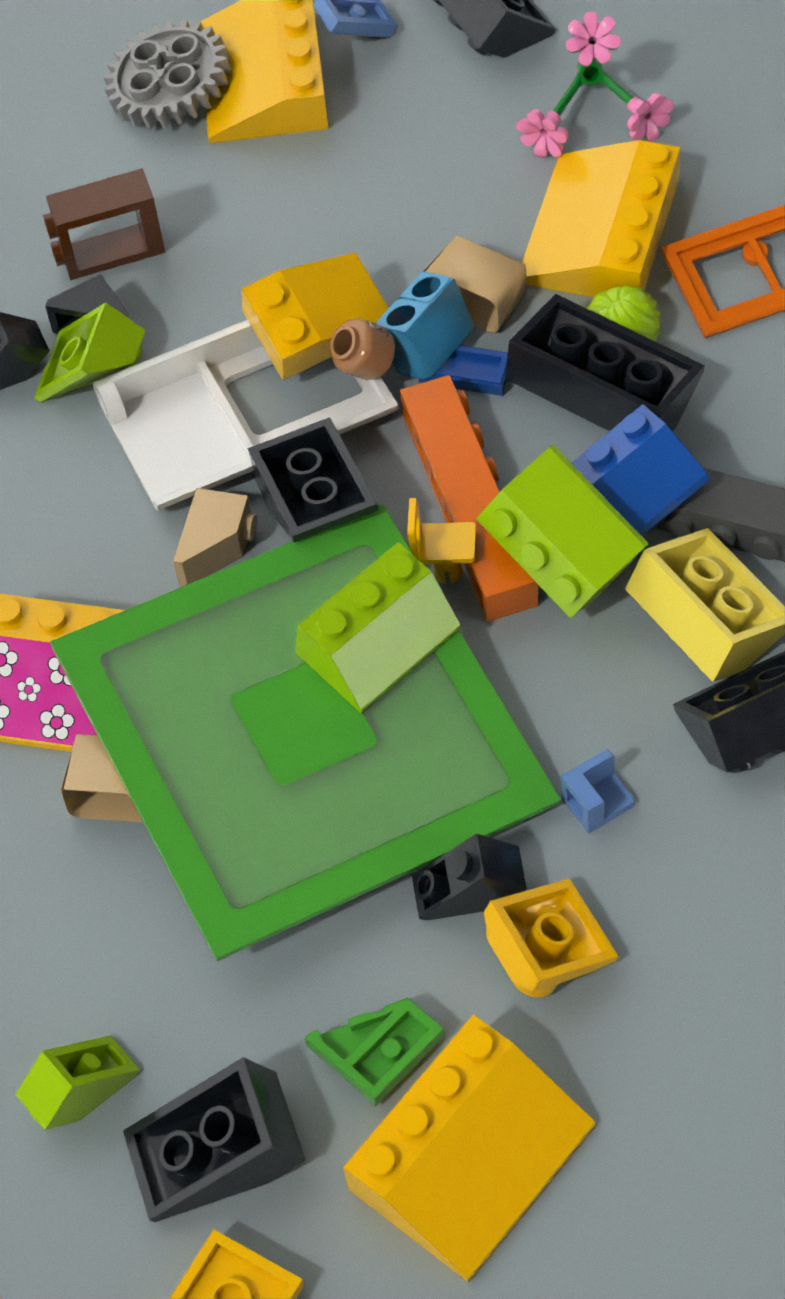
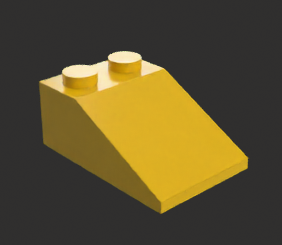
(305, 305)

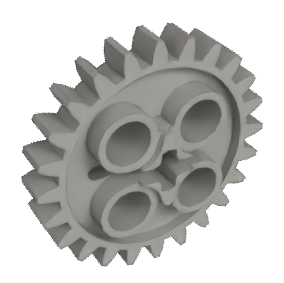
(167, 74)

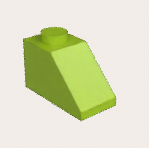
(75, 1080)

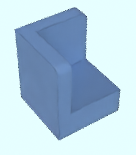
(595, 792)

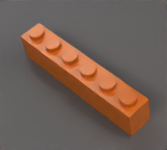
(464, 488)

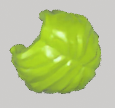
(629, 308)

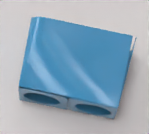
(427, 324)

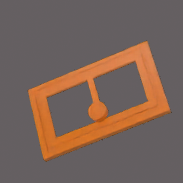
(746, 231)

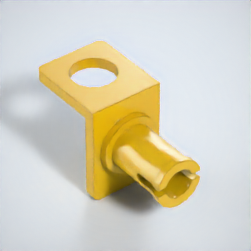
(441, 544)

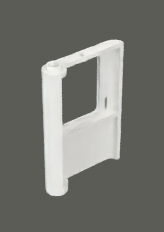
(184, 423)

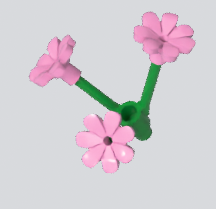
(593, 44)

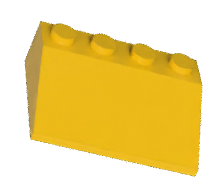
(273, 74)
(603, 218)
(468, 1148)

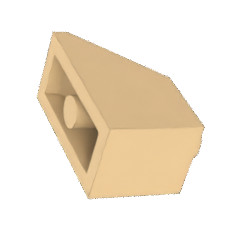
(213, 534)

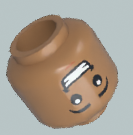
(362, 349)

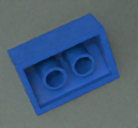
(642, 469)

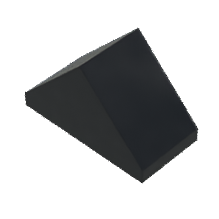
(79, 301)

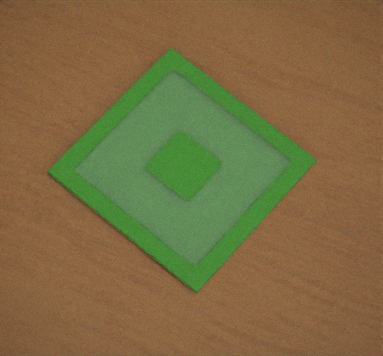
(267, 778)

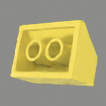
(707, 602)

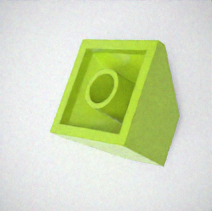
(89, 351)

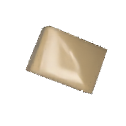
(487, 280)
(93, 785)

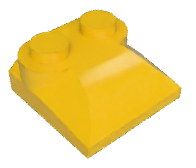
(546, 937)

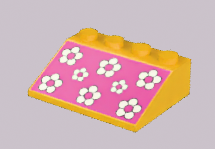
(35, 693)

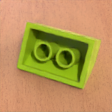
(562, 531)
(377, 628)

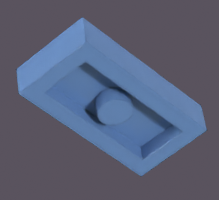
(356, 17)

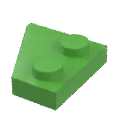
(378, 1047)

